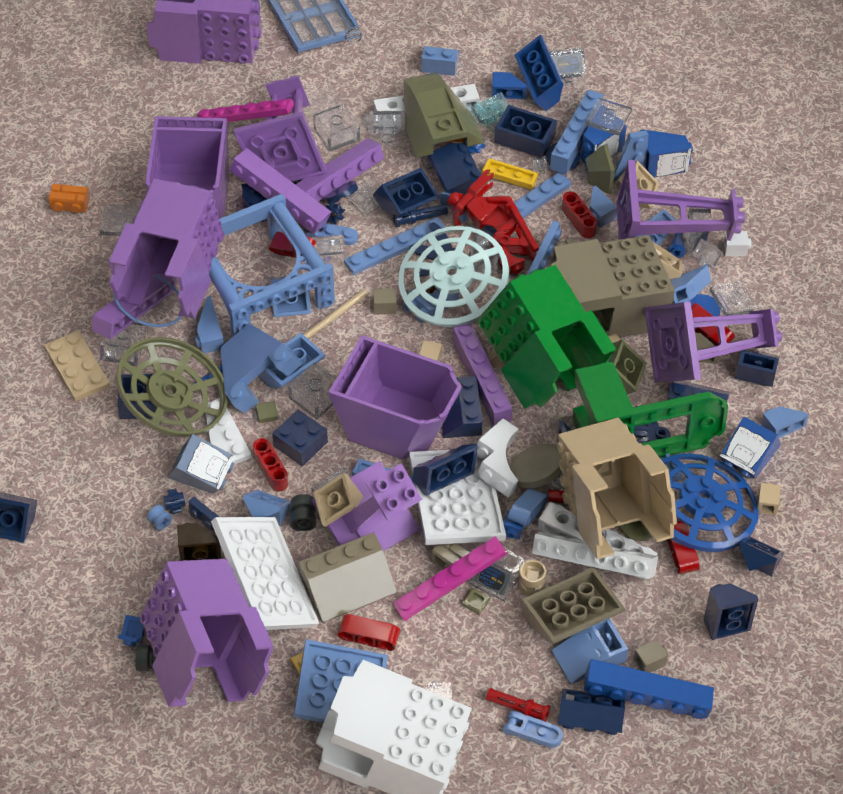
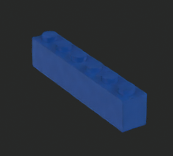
(648, 689)

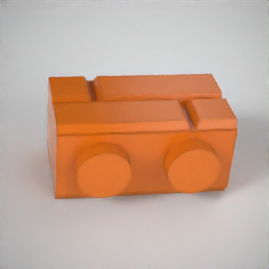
(69, 198)

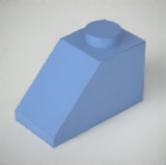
(602, 207)
(784, 420)

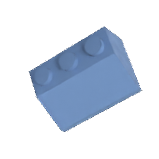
(307, 354)

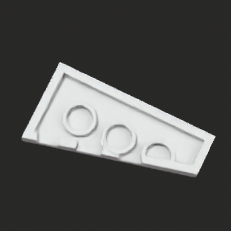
(227, 436)

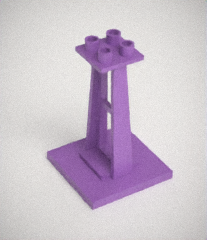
(285, 140)
(629, 216)
(674, 340)
(381, 509)

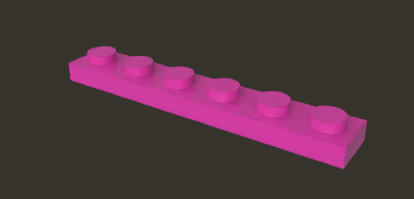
(249, 111)
(450, 578)

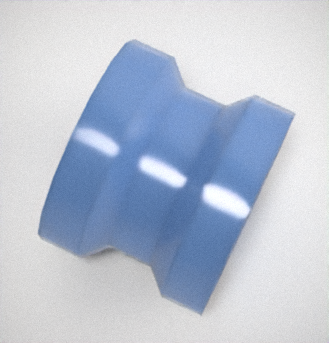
(159, 517)

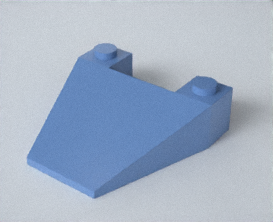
(246, 357)

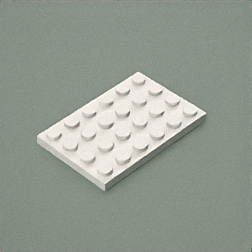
(461, 511)
(265, 571)

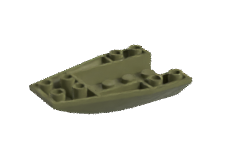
(436, 115)

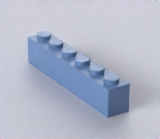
(572, 138)

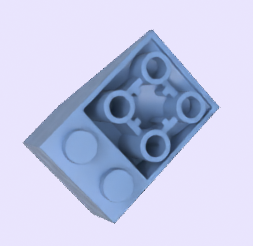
(597, 643)

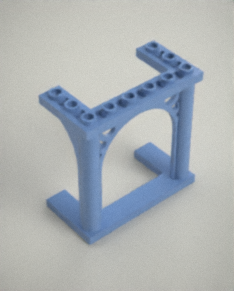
(279, 220)

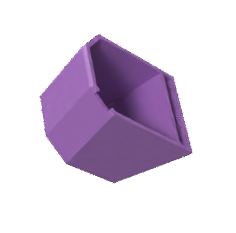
(192, 154)
(393, 397)

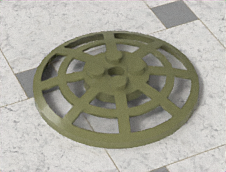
(174, 381)

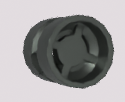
(302, 513)
(144, 657)

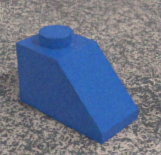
(509, 86)

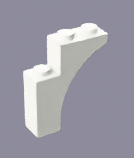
(492, 451)

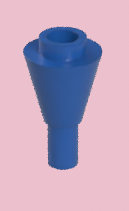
(677, 247)

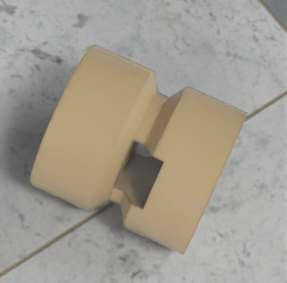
(532, 577)

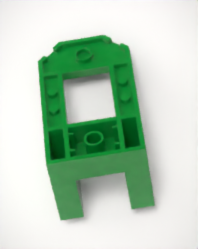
(607, 399)

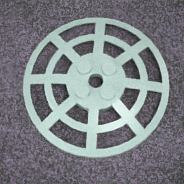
(452, 283)

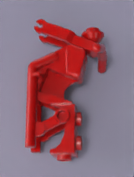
(499, 213)

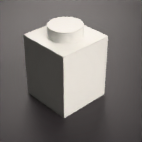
(738, 245)

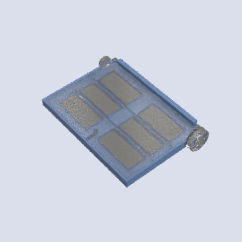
(316, 22)

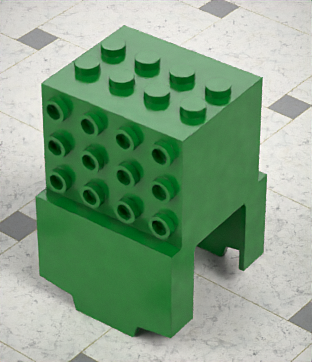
(543, 335)

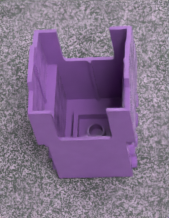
(205, 30)
(172, 237)
(205, 621)

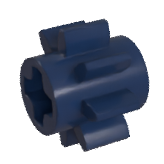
(335, 208)
(174, 501)

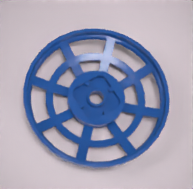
(713, 505)

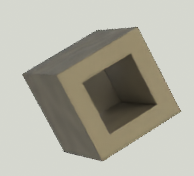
(383, 301)
(651, 656)

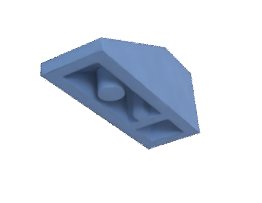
(208, 329)

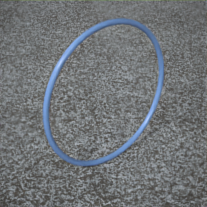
(145, 323)

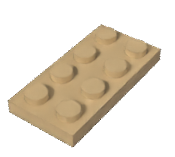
(77, 365)

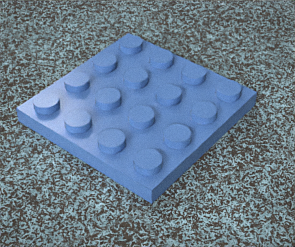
(322, 673)

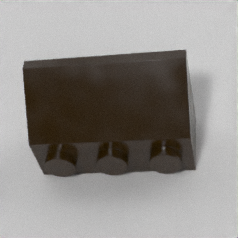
(197, 543)

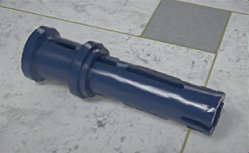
(412, 218)

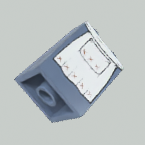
(202, 465)

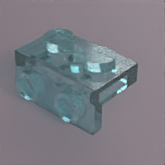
(490, 109)

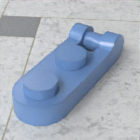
(350, 235)
(533, 730)

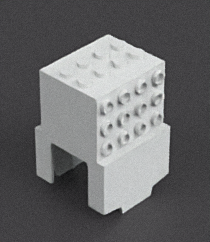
(391, 733)

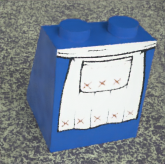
(595, 138)
(667, 153)
(750, 448)

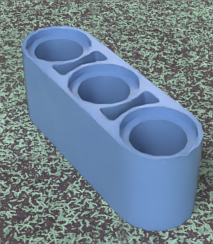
(528, 507)

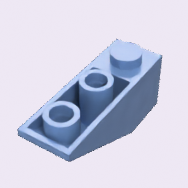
(690, 284)

